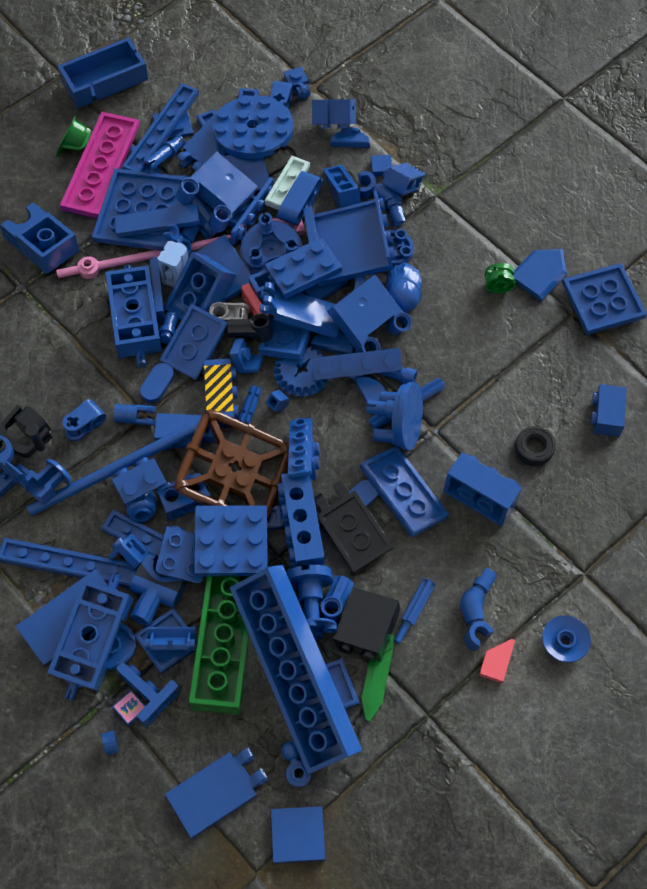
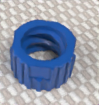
(110, 743)

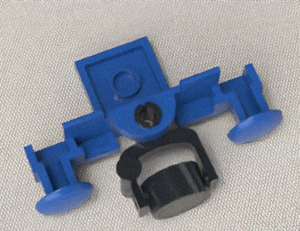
(38, 430)

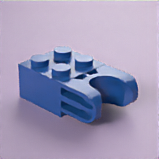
(41, 239)

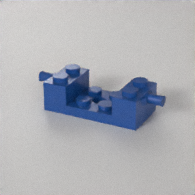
(134, 330)
(83, 661)

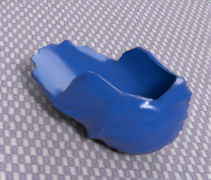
(404, 286)

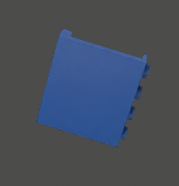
(355, 238)

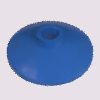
(571, 629)

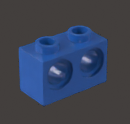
(182, 505)

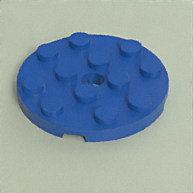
(272, 128)

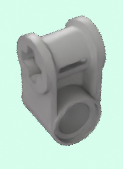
(230, 310)

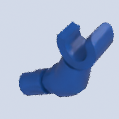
(391, 199)
(472, 610)

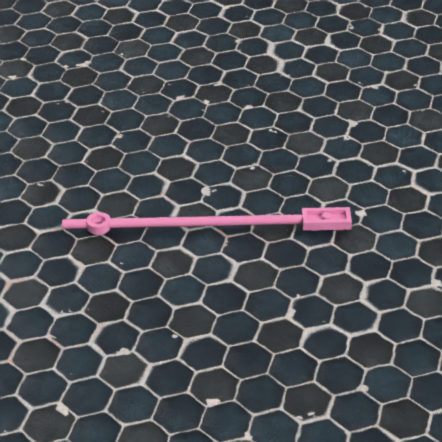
(95, 266)

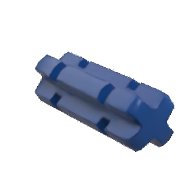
(250, 404)

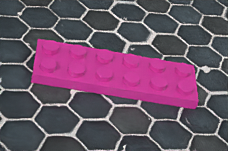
(103, 153)

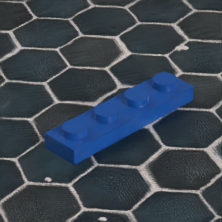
(357, 364)

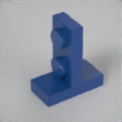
(148, 691)

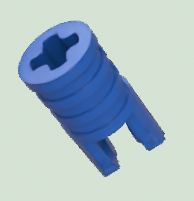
(130, 414)

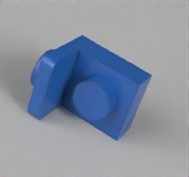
(243, 359)
(130, 549)

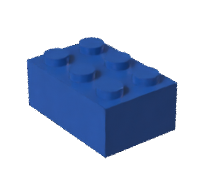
(482, 489)

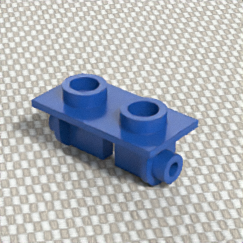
(171, 638)

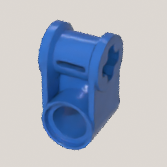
(282, 92)
(83, 419)

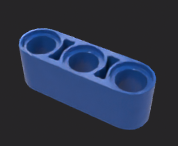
(299, 197)

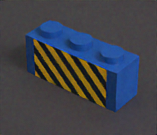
(220, 389)

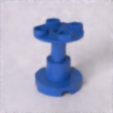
(309, 586)

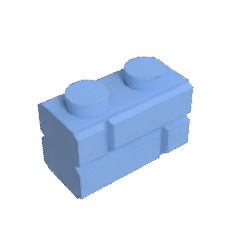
(172, 262)

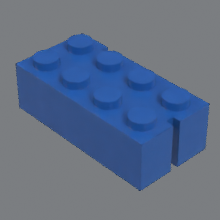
(103, 72)

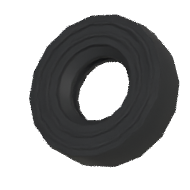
(540, 434)

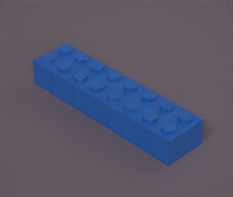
(295, 668)

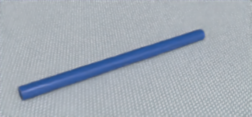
(112, 468)

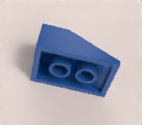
(199, 284)

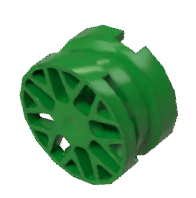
(500, 278)

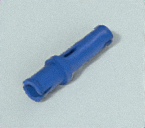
(167, 151)

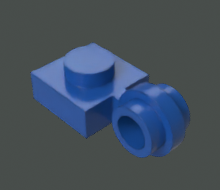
(300, 82)

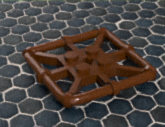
(229, 453)

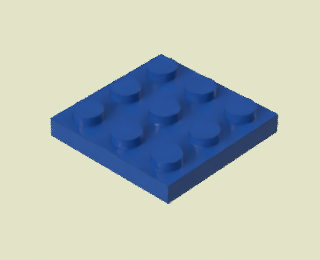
(604, 298)
(230, 540)

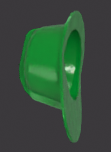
(75, 138)

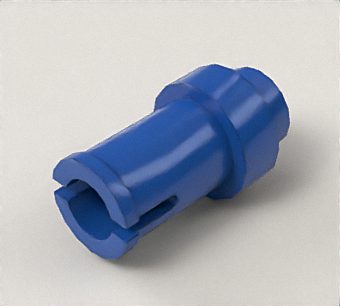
(168, 329)

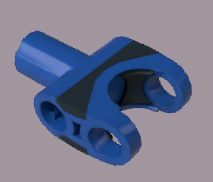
(153, 591)

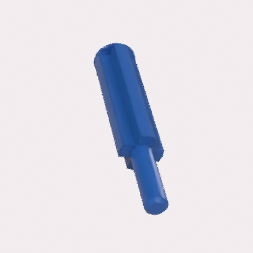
(415, 607)

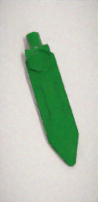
(376, 682)

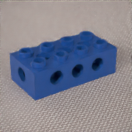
(300, 522)

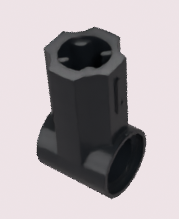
(256, 327)

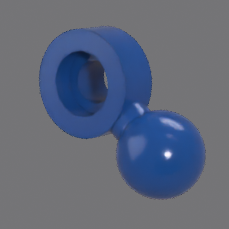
(291, 754)

